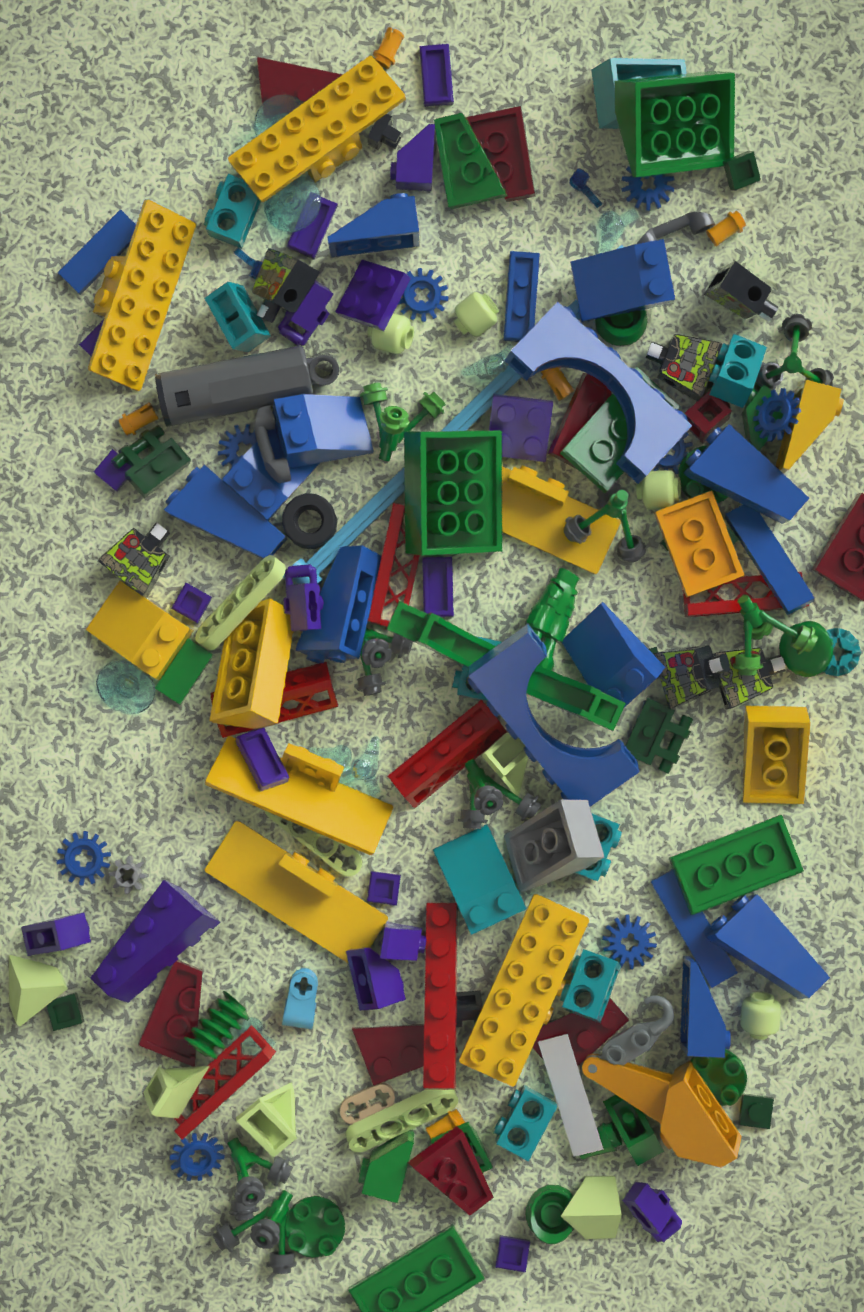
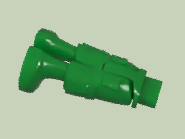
(552, 612)

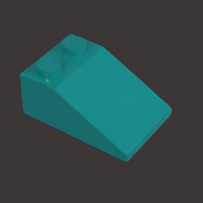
(623, 69)
(479, 879)

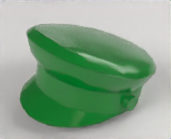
(622, 328)
(807, 663)
(545, 1212)

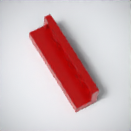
(386, 566)
(731, 606)
(299, 686)
(447, 754)
(233, 1082)

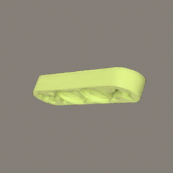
(240, 602)
(310, 841)
(403, 1120)

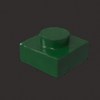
(741, 170)
(65, 1011)
(756, 1111)

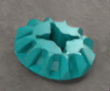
(848, 661)

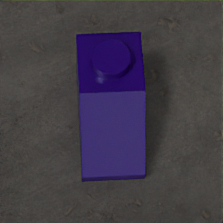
(415, 162)
(56, 934)
(402, 942)
(374, 979)

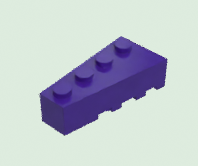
(153, 941)

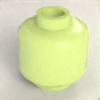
(476, 314)
(396, 336)
(659, 489)
(760, 1015)

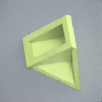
(507, 761)
(32, 987)
(172, 1089)
(272, 1120)
(595, 1208)

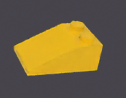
(818, 408)
(139, 630)
(775, 754)

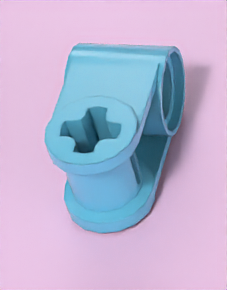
(301, 1004)

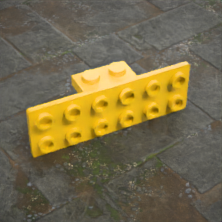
(319, 131)
(138, 295)
(537, 515)
(308, 798)
(295, 891)
(524, 990)

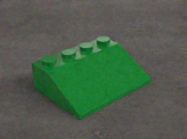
(676, 121)
(453, 492)

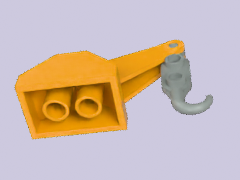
(679, 1101)

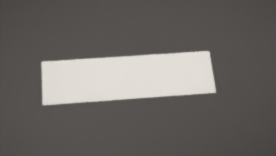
(570, 1095)

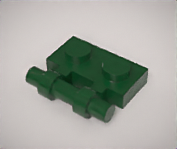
(155, 468)
(650, 730)

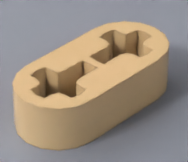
(363, 1097)

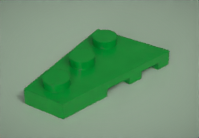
(464, 164)

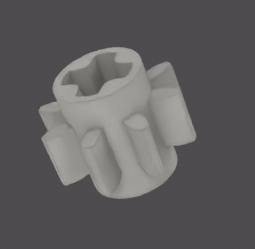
(119, 873)

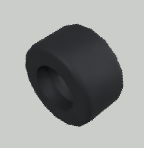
(309, 502)

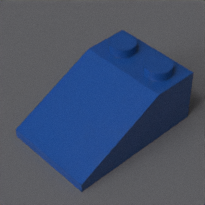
(381, 228)
(623, 280)
(320, 428)
(257, 487)
(611, 655)
(702, 1026)

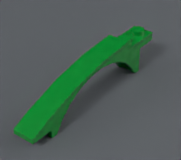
(464, 648)

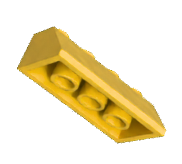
(253, 669)

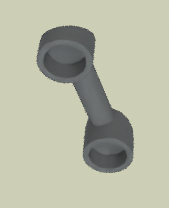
(696, 220)
(276, 468)

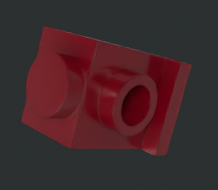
(708, 404)

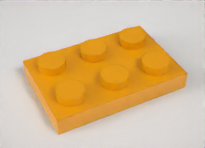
(699, 544)

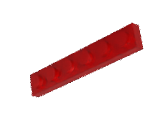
(440, 997)

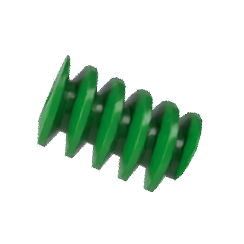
(217, 1026)

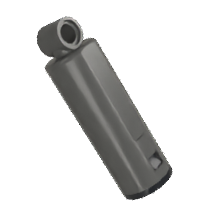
(238, 384)

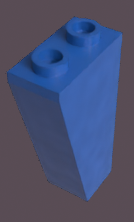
(745, 475)
(221, 512)
(346, 607)
(767, 946)

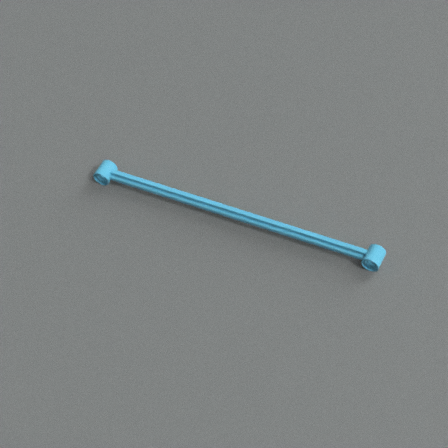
(396, 485)

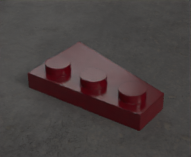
(291, 79)
(506, 147)
(584, 404)
(844, 554)
(175, 1014)
(583, 1033)
(391, 1050)
(454, 1171)

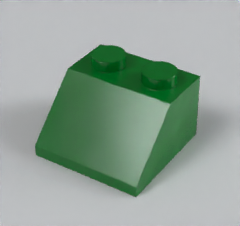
(386, 1168)

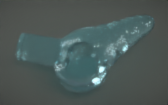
(613, 226)
(490, 364)
(341, 755)
(367, 766)
(257, 1024)

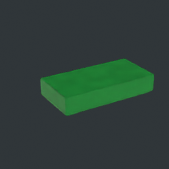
(184, 671)

